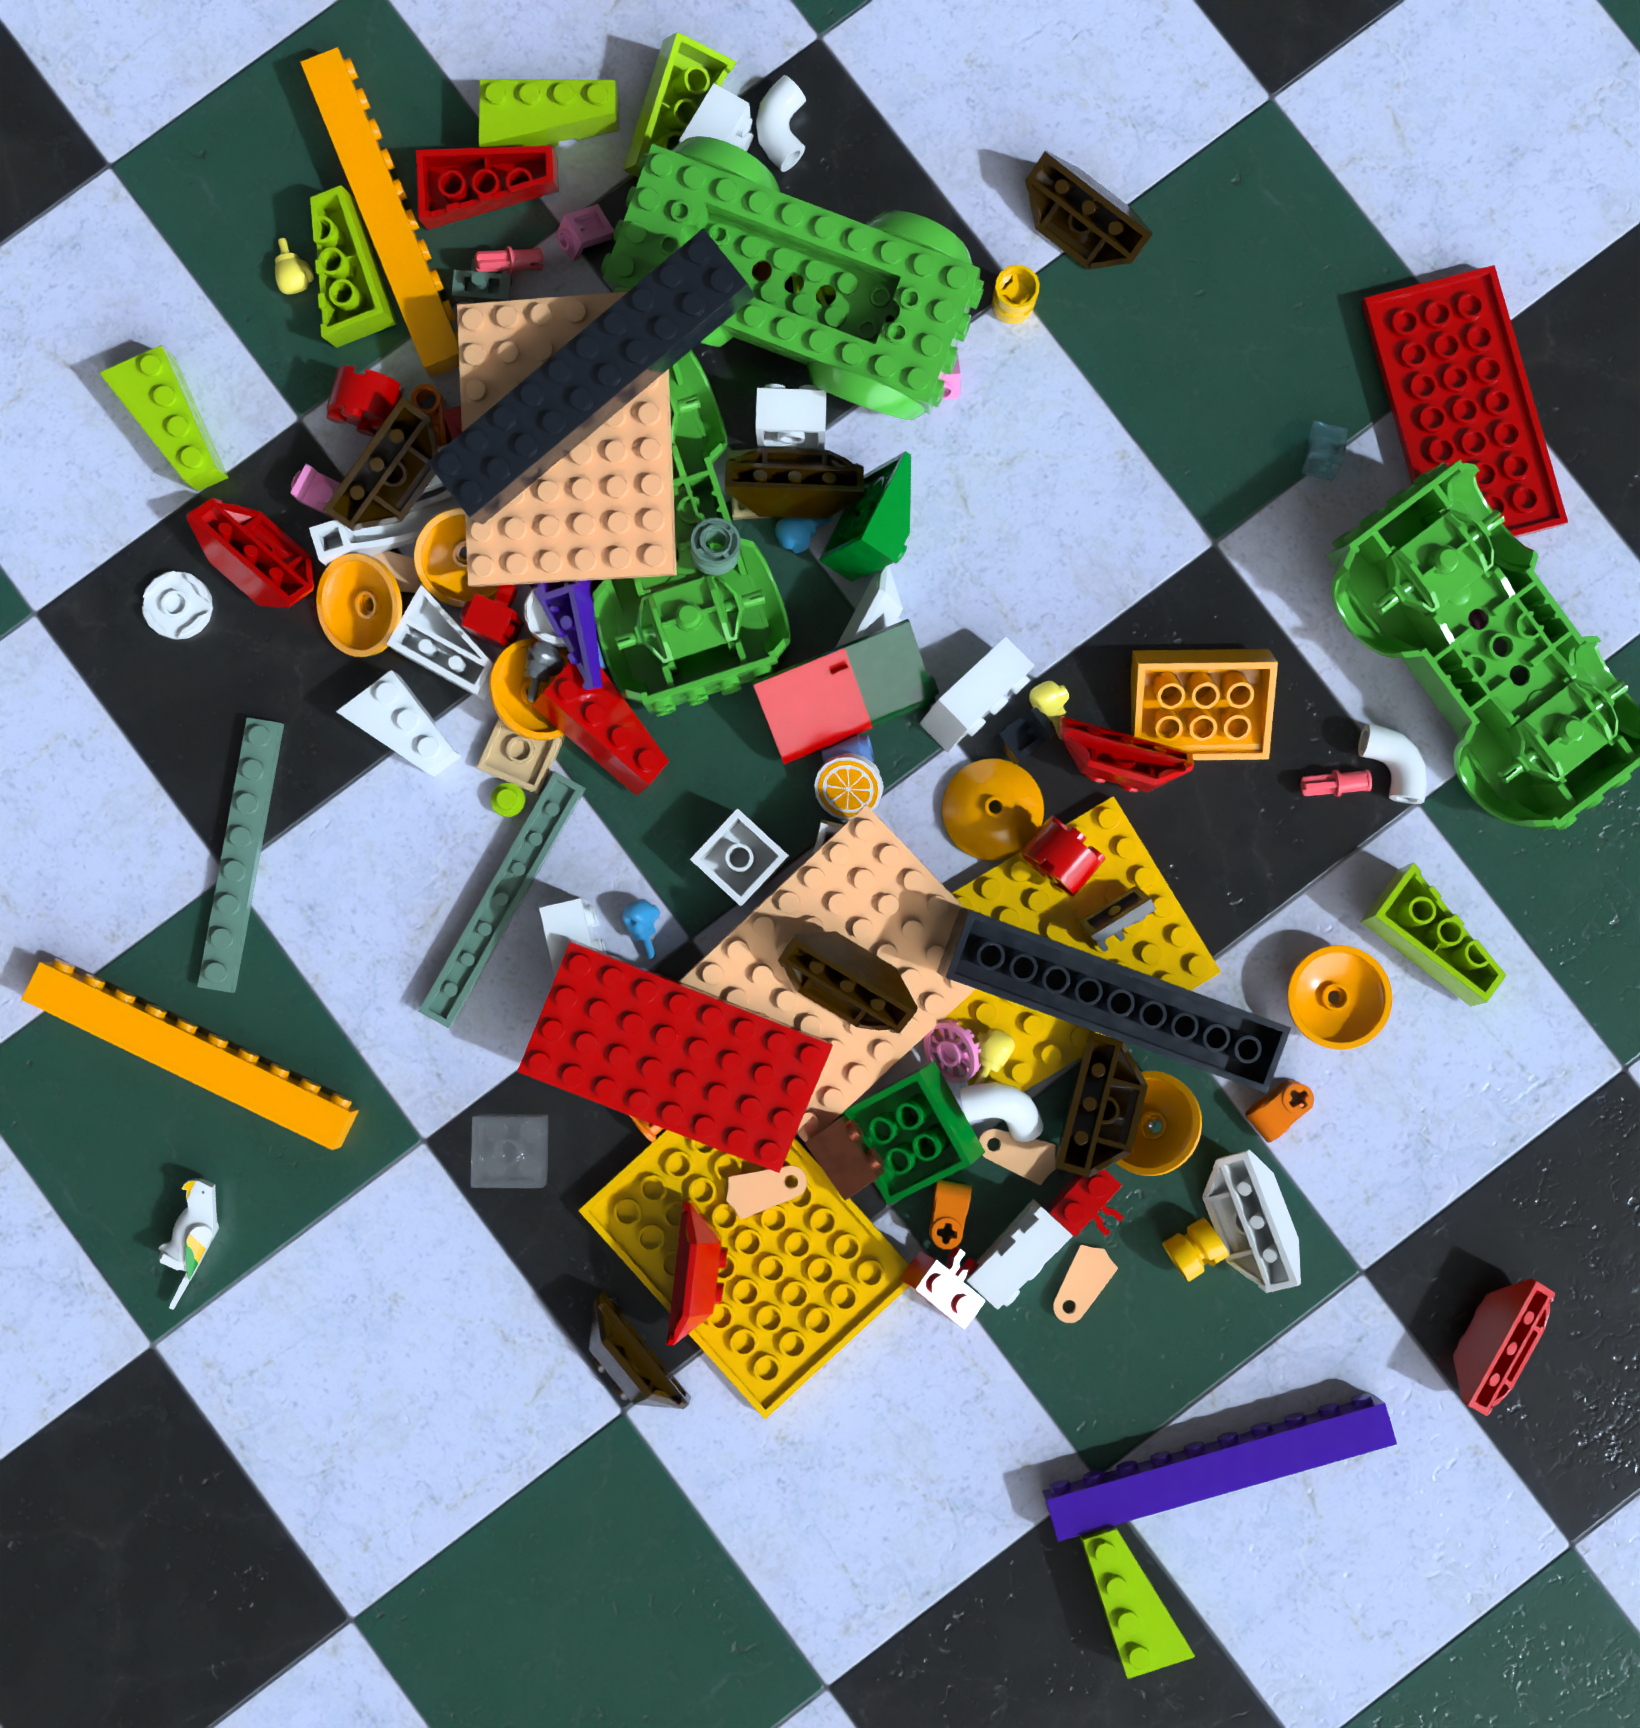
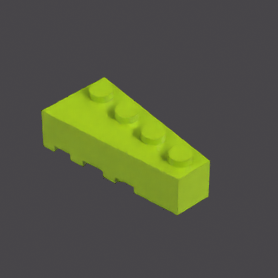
(675, 92)
(545, 111)
(349, 278)
(165, 409)
(1432, 937)
(1134, 1612)

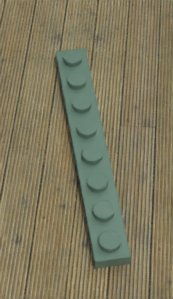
(240, 855)
(502, 900)

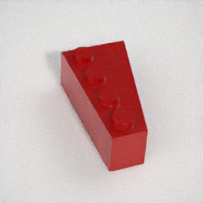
(481, 180)
(603, 728)

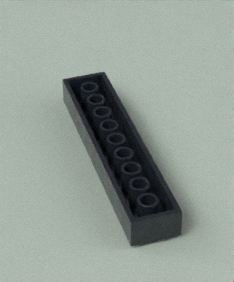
(591, 377)
(1113, 1000)

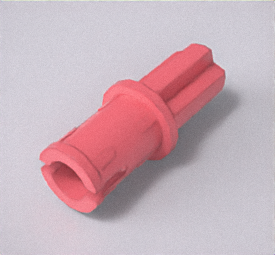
(509, 260)
(1336, 783)

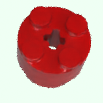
(362, 399)
(1062, 856)

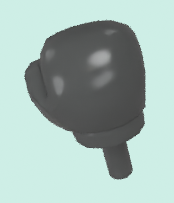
(540, 663)

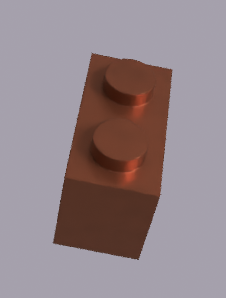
(846, 1156)

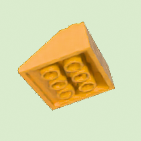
(1205, 701)

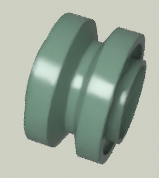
(715, 531)

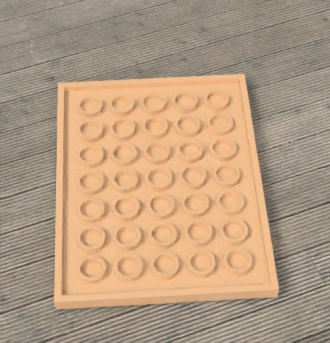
(606, 501)
(879, 898)

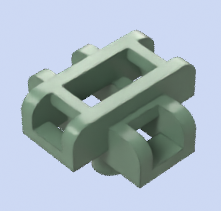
(479, 286)

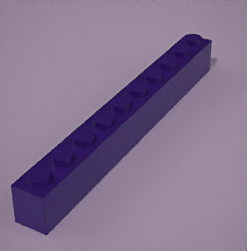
(1218, 1466)

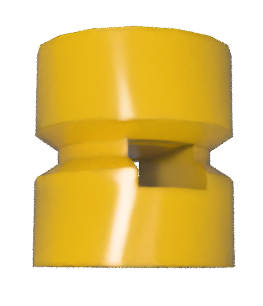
(1015, 294)
(1195, 1249)

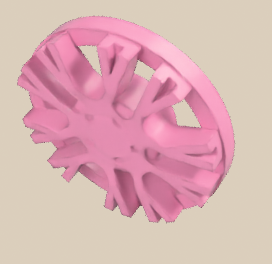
(952, 1051)

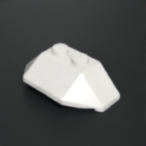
(876, 610)
(1253, 1221)

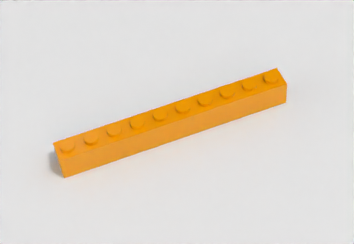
(383, 210)
(190, 1054)

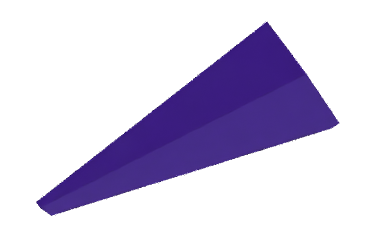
(572, 618)

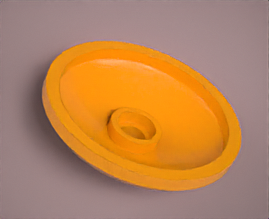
(440, 562)
(358, 604)
(509, 694)
(970, 820)
(1362, 1000)
(1181, 1121)

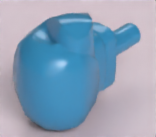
(797, 532)
(639, 920)

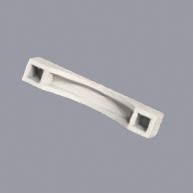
(335, 539)

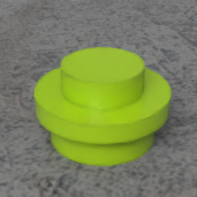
(508, 799)

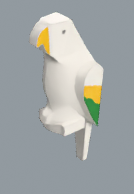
(191, 1232)

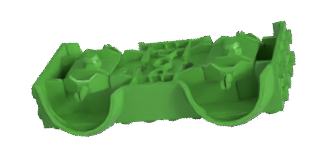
(896, 278)
(1407, 594)
(693, 630)

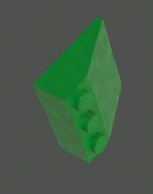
(875, 526)
(916, 1132)

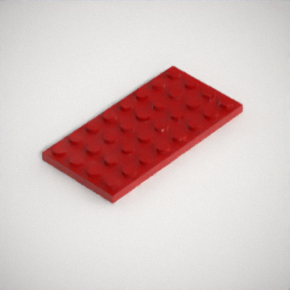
(1465, 392)
(674, 1056)

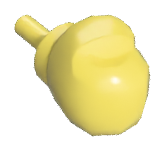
(290, 271)
(1050, 700)
(995, 1050)

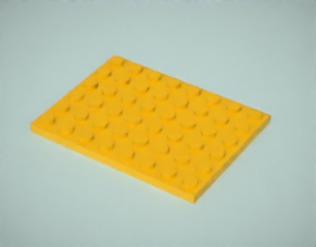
(1016, 894)
(794, 1274)

